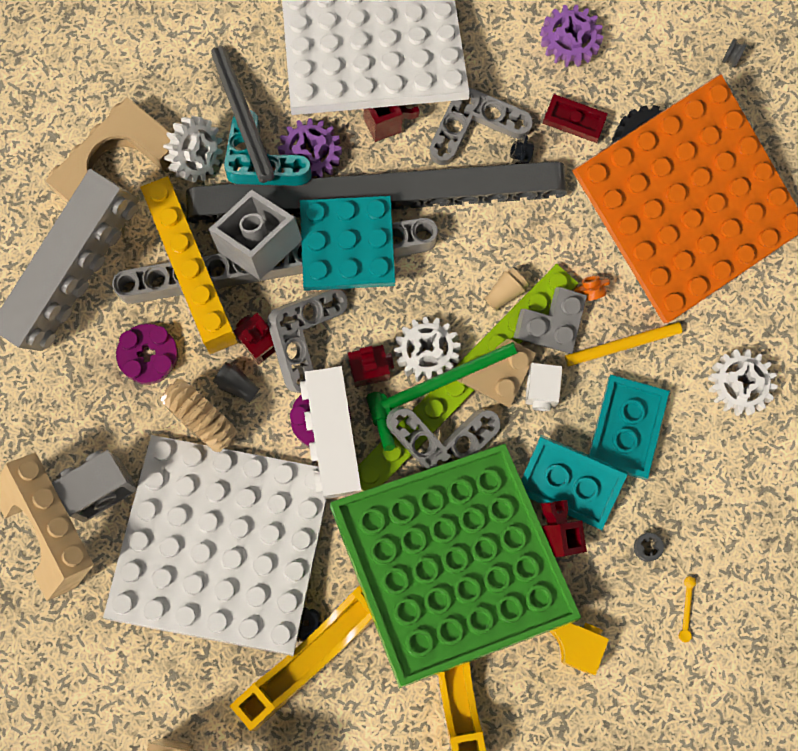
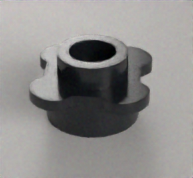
(522, 151)

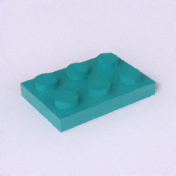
(629, 425)
(570, 475)

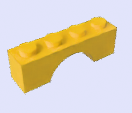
(581, 646)
(460, 709)

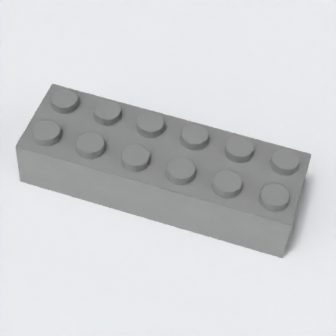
(66, 262)

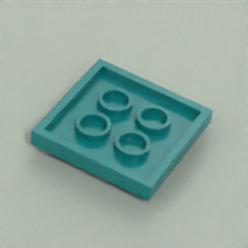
(347, 243)

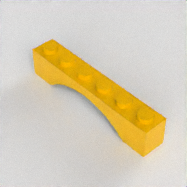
(188, 265)
(310, 657)

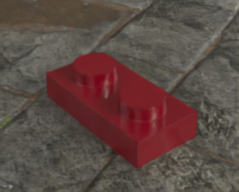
(575, 118)

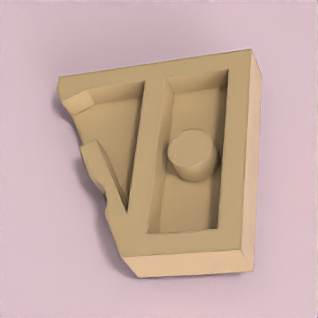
(503, 378)

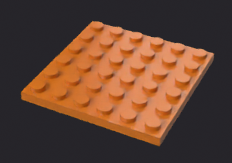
(690, 198)

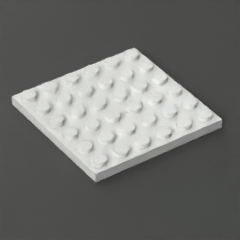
(372, 54)
(218, 546)

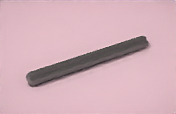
(242, 115)

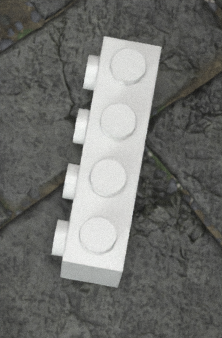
(332, 433)

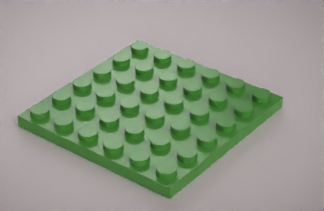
(453, 564)

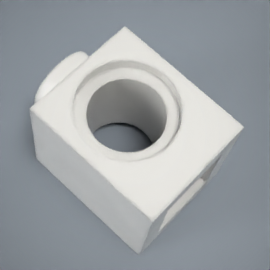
(543, 386)

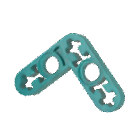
(240, 158)

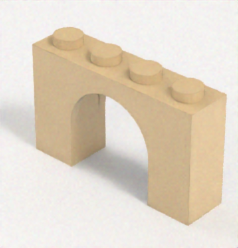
(123, 127)
(63, 555)

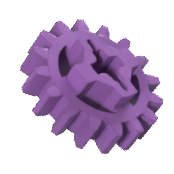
(564, 44)
(319, 140)

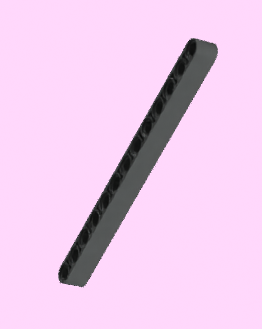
(405, 189)

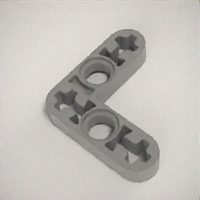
(476, 113)
(293, 331)
(436, 449)

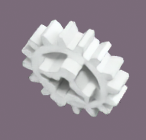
(194, 146)
(427, 336)
(753, 374)

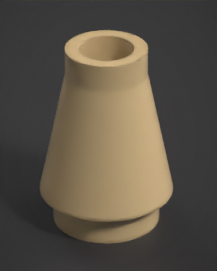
(508, 287)

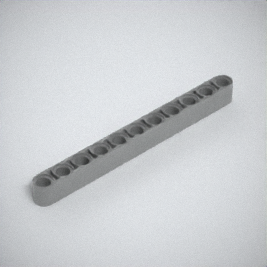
(233, 275)

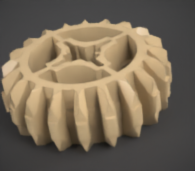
(198, 415)

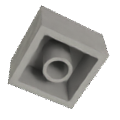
(255, 234)
(94, 485)

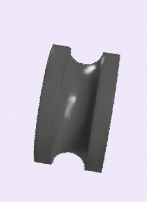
(734, 52)
(658, 546)

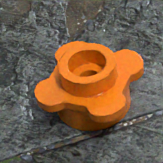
(593, 287)

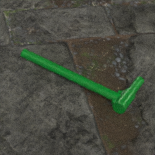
(381, 405)

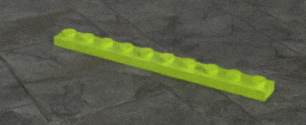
(443, 402)

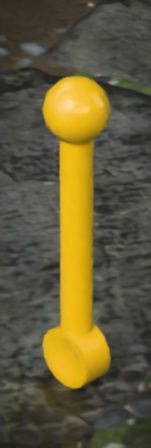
(685, 635)

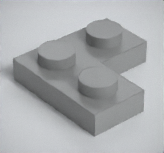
(558, 328)

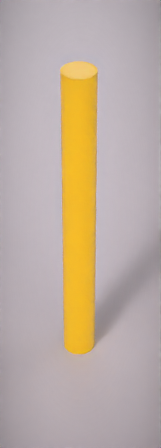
(623, 344)

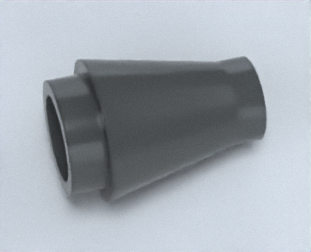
(235, 382)

